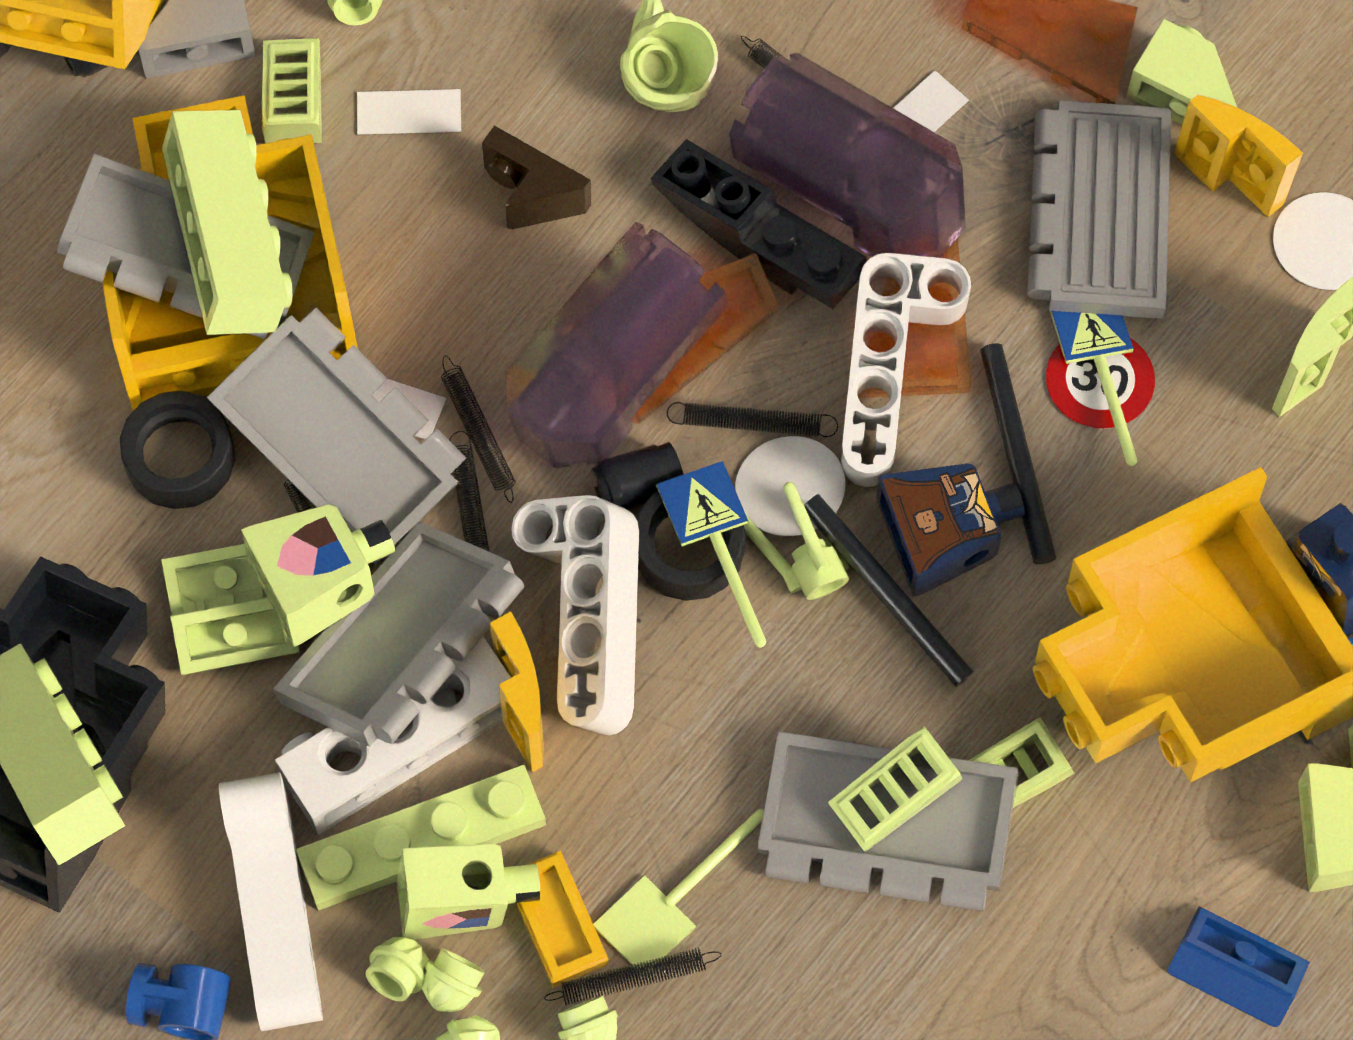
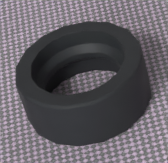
(167, 409)
(676, 582)

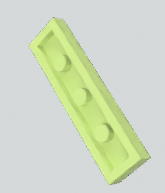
(372, 852)

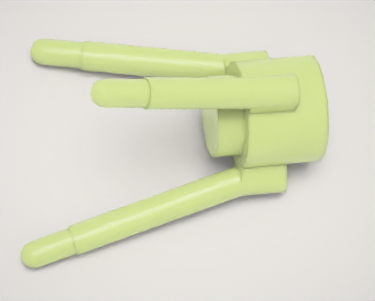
(817, 565)

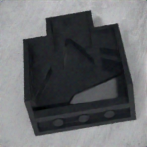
(88, 642)

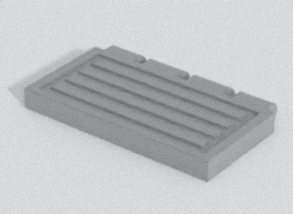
(1100, 209)
(132, 228)
(331, 434)
(398, 644)
(950, 841)

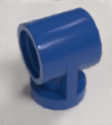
(187, 1003)

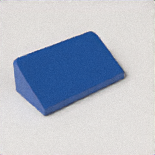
(1238, 967)

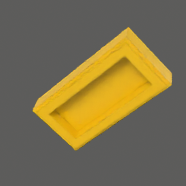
(561, 924)

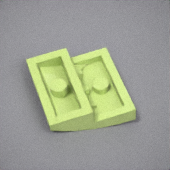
(1317, 349)
(221, 611)

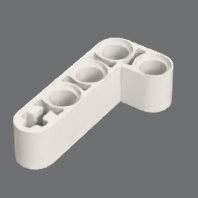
(886, 368)
(583, 699)
(271, 901)

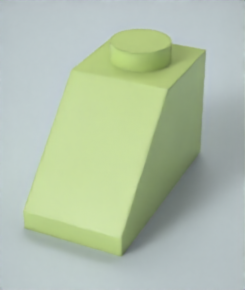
(1177, 69)

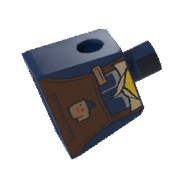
(944, 521)
(1327, 558)

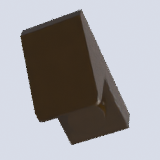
(544, 185)

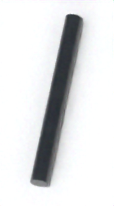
(1018, 452)
(887, 590)

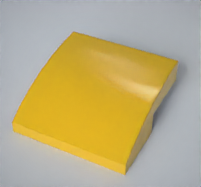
(1230, 144)
(521, 692)

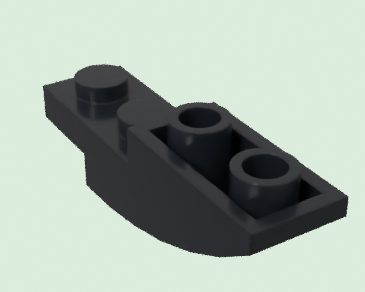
(749, 221)

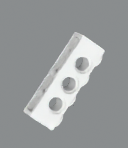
(436, 731)

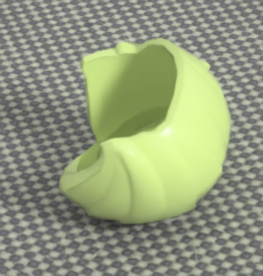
(668, 59)

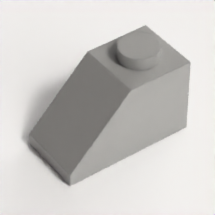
(196, 36)

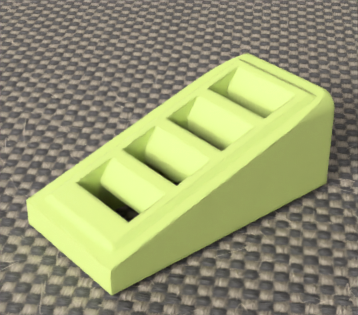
(291, 125)
(1037, 782)
(927, 792)

